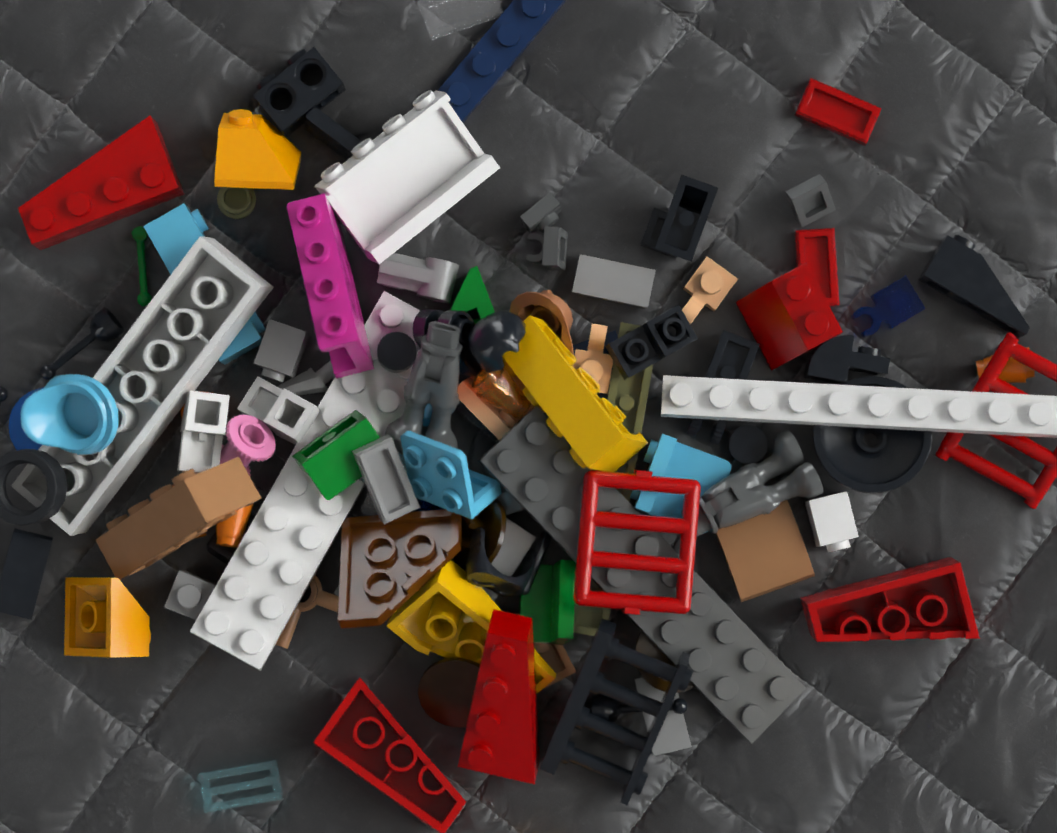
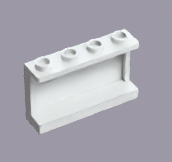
(405, 176)

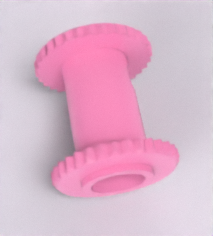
(249, 440)

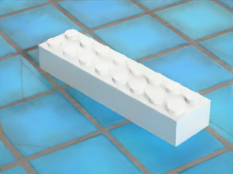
(151, 374)

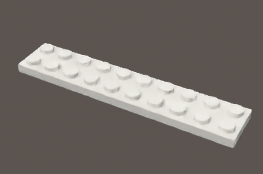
(295, 520)

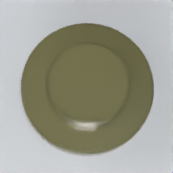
(236, 202)

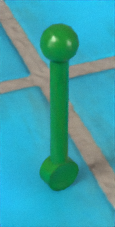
(140, 236)

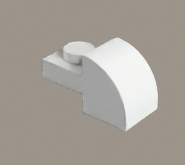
(279, 409)
(202, 430)

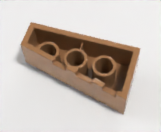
(176, 516)

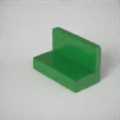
(330, 456)
(551, 603)

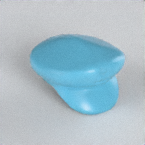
(71, 415)

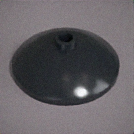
(871, 468)

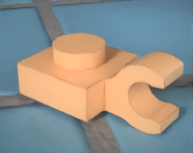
(707, 287)
(593, 360)

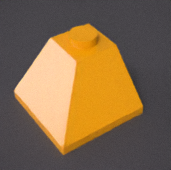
(254, 153)
(104, 619)

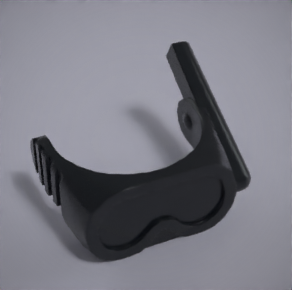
(483, 574)

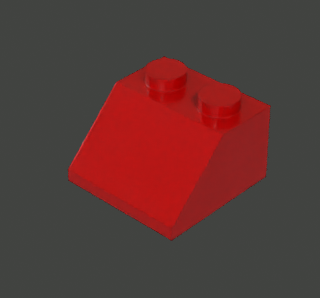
(789, 316)

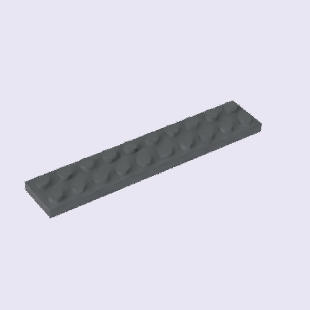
(726, 657)

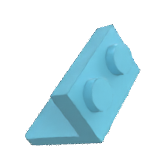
(677, 460)
(443, 478)

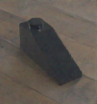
(969, 281)

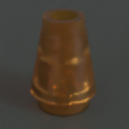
(502, 392)

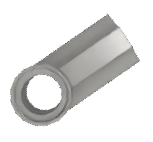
(428, 278)

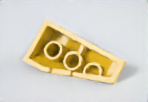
(453, 620)

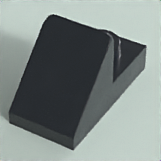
(686, 217)

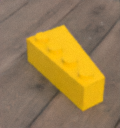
(571, 400)

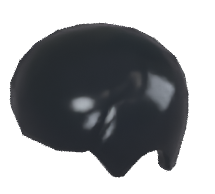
(494, 337)

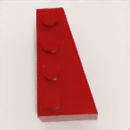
(106, 187)
(896, 606)
(503, 715)
(383, 754)

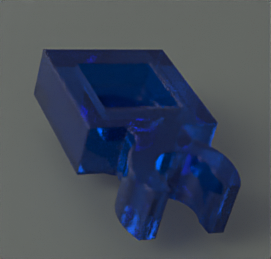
(893, 304)

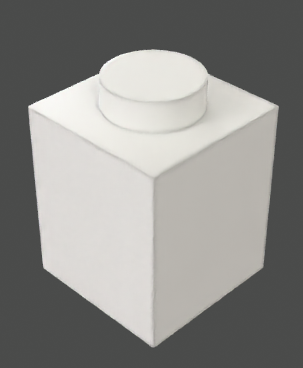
(832, 521)

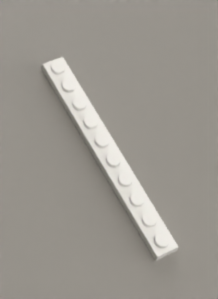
(859, 406)

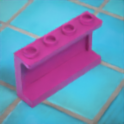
(330, 285)

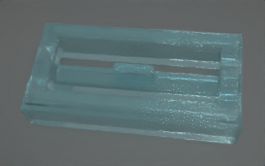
(207, 791)

